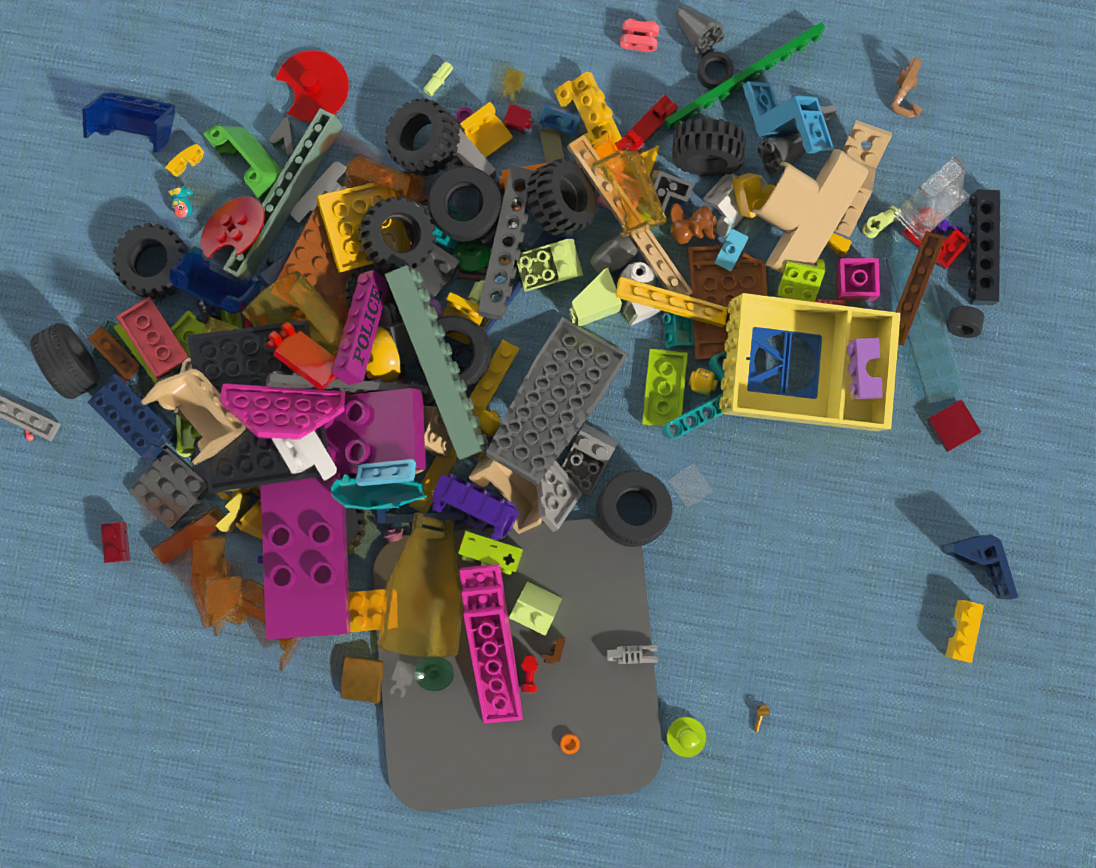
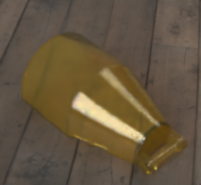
(294, 300)
(423, 595)

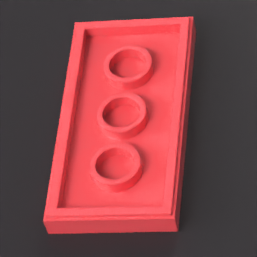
(153, 338)

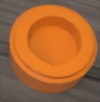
(569, 743)

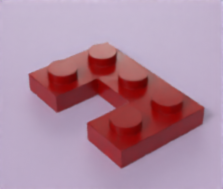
(950, 249)

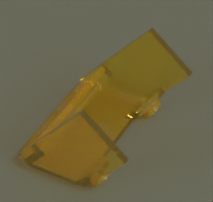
(634, 191)

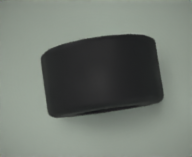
(965, 321)

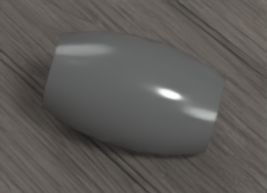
(613, 254)

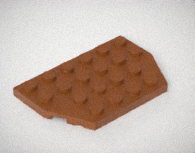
(719, 286)

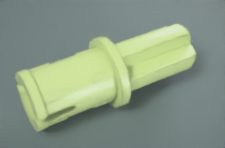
(438, 79)

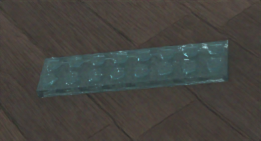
(928, 337)

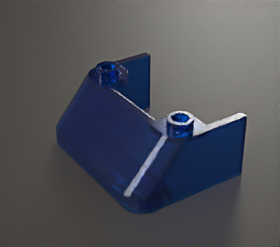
(129, 114)

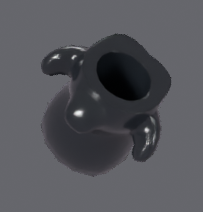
(207, 311)

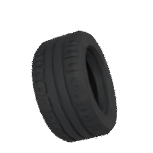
(480, 344)

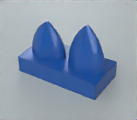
(559, 119)

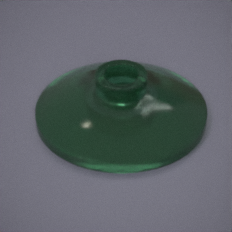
(431, 679)

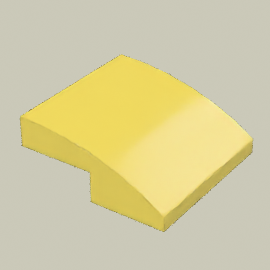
(237, 508)

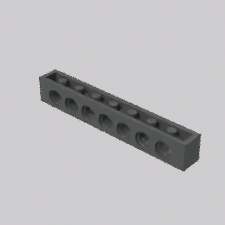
(496, 309)

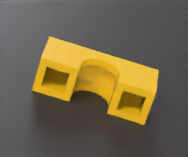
(968, 620)

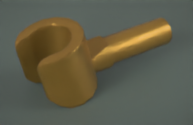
(761, 710)

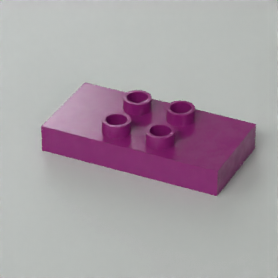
(377, 430)
(304, 560)

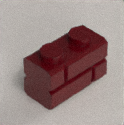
(115, 542)

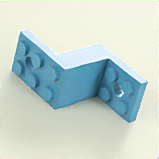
(782, 119)

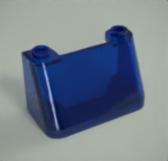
(196, 278)

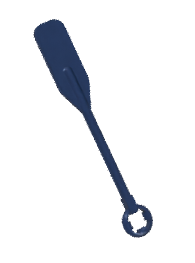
(543, 240)

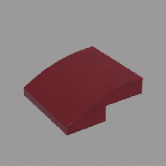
(954, 425)

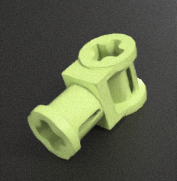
(879, 222)

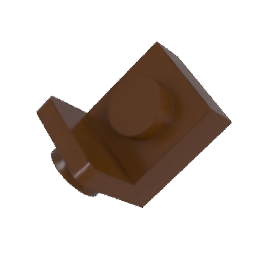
(557, 648)

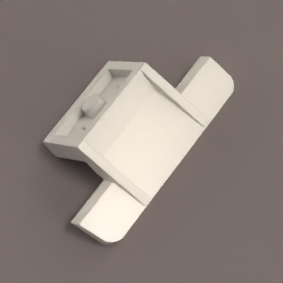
(326, 182)
(724, 199)
(305, 453)

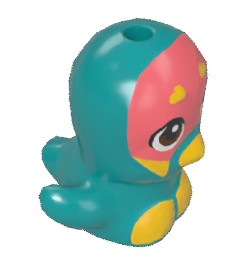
(181, 205)

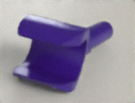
(945, 225)

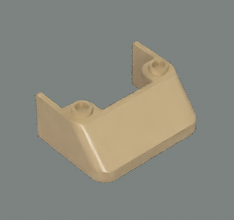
(201, 406)

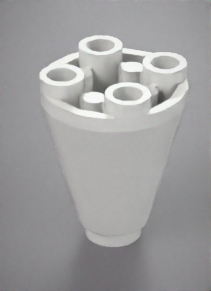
(645, 275)

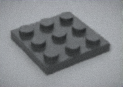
(169, 488)

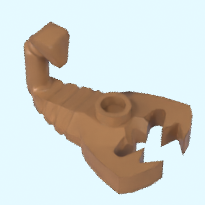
(906, 80)

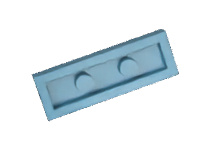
(386, 472)

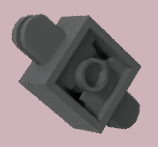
(399, 334)

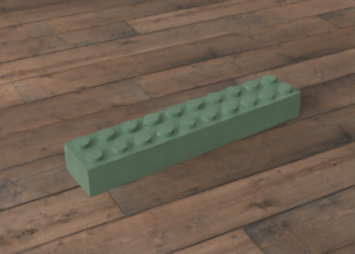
(437, 362)

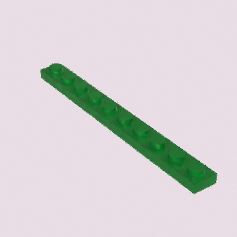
(751, 73)

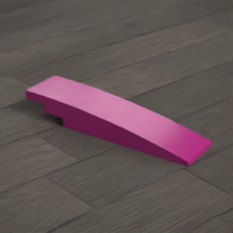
(491, 643)

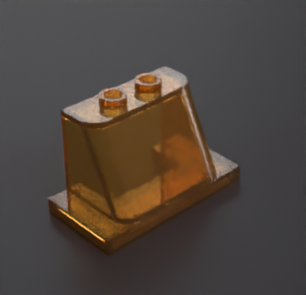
(367, 169)

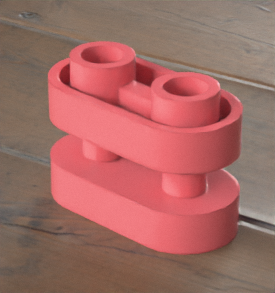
(639, 35)

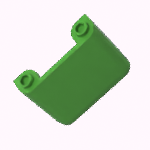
(263, 169)

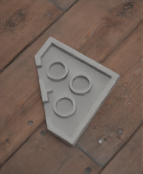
(556, 496)

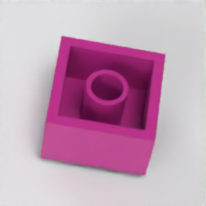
(857, 279)

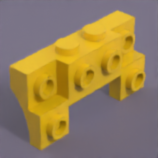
(591, 106)

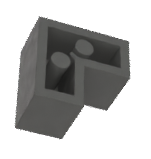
(670, 186)

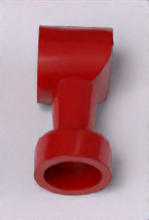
(529, 666)

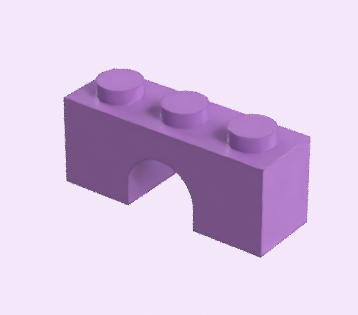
(862, 384)

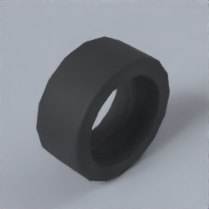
(716, 57)

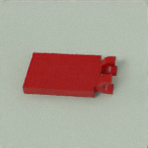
(303, 356)

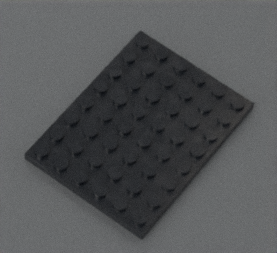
(244, 359)

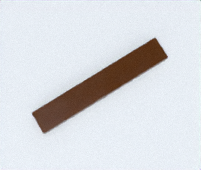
(917, 282)

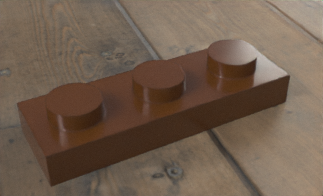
(114, 353)

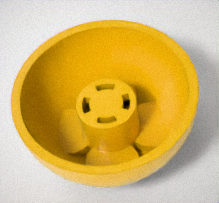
(384, 358)

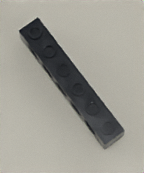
(991, 239)

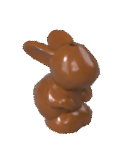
(700, 223)

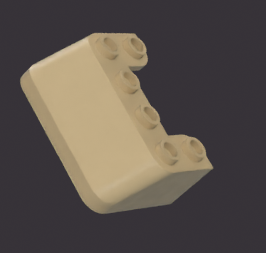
(513, 488)

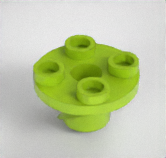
(686, 737)

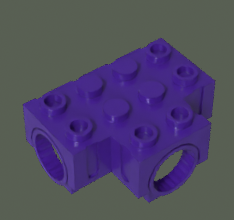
(475, 503)

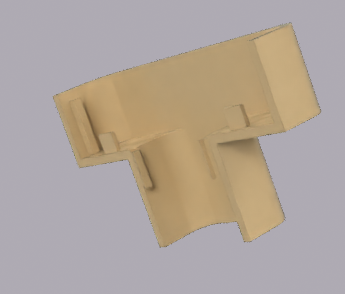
(810, 208)

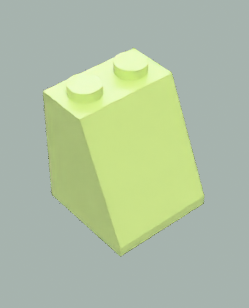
(595, 300)
(536, 608)

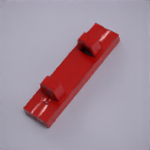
(647, 125)

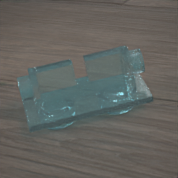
(751, 228)

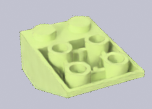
(549, 265)

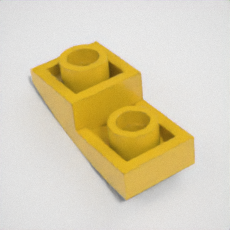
(190, 155)

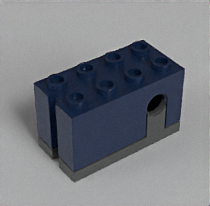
(138, 424)

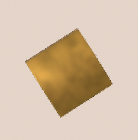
(362, 679)

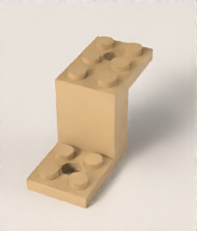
(870, 158)

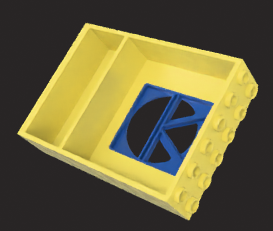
(827, 333)

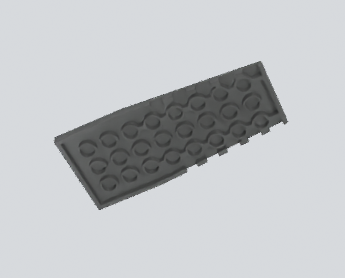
(554, 400)

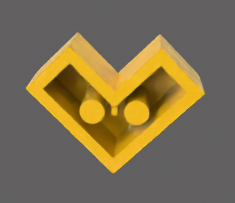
(750, 193)

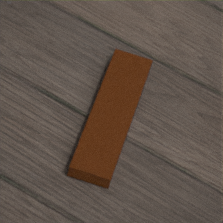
(184, 537)

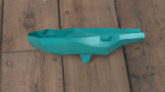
(375, 496)

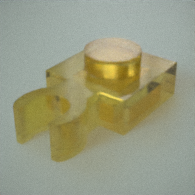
(512, 82)

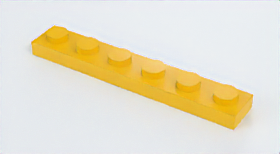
(671, 302)

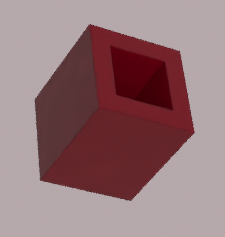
(518, 119)

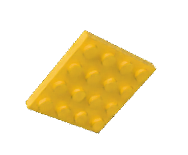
(342, 216)

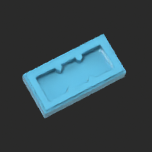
(731, 250)

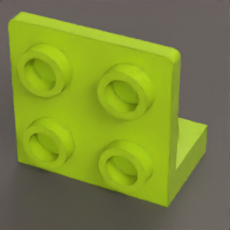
(801, 280)

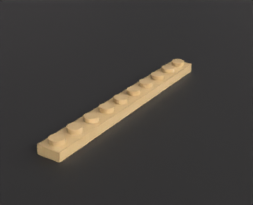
(644, 241)

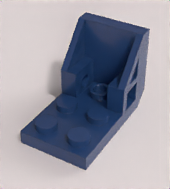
(990, 551)

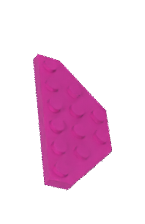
(280, 410)

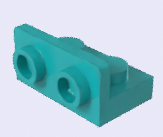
(678, 330)

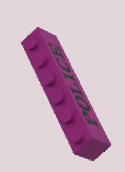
(360, 328)

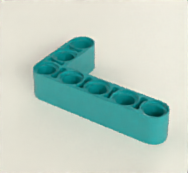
(696, 414)

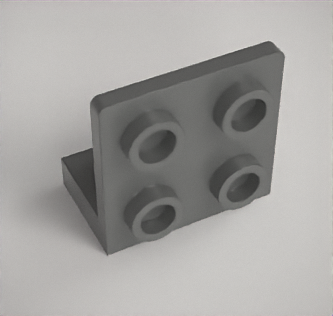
(437, 270)

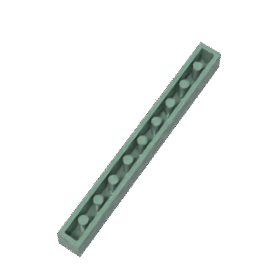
(287, 192)

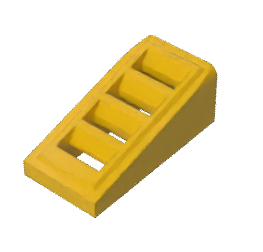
(839, 244)

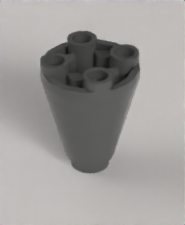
(699, 29)
(778, 150)

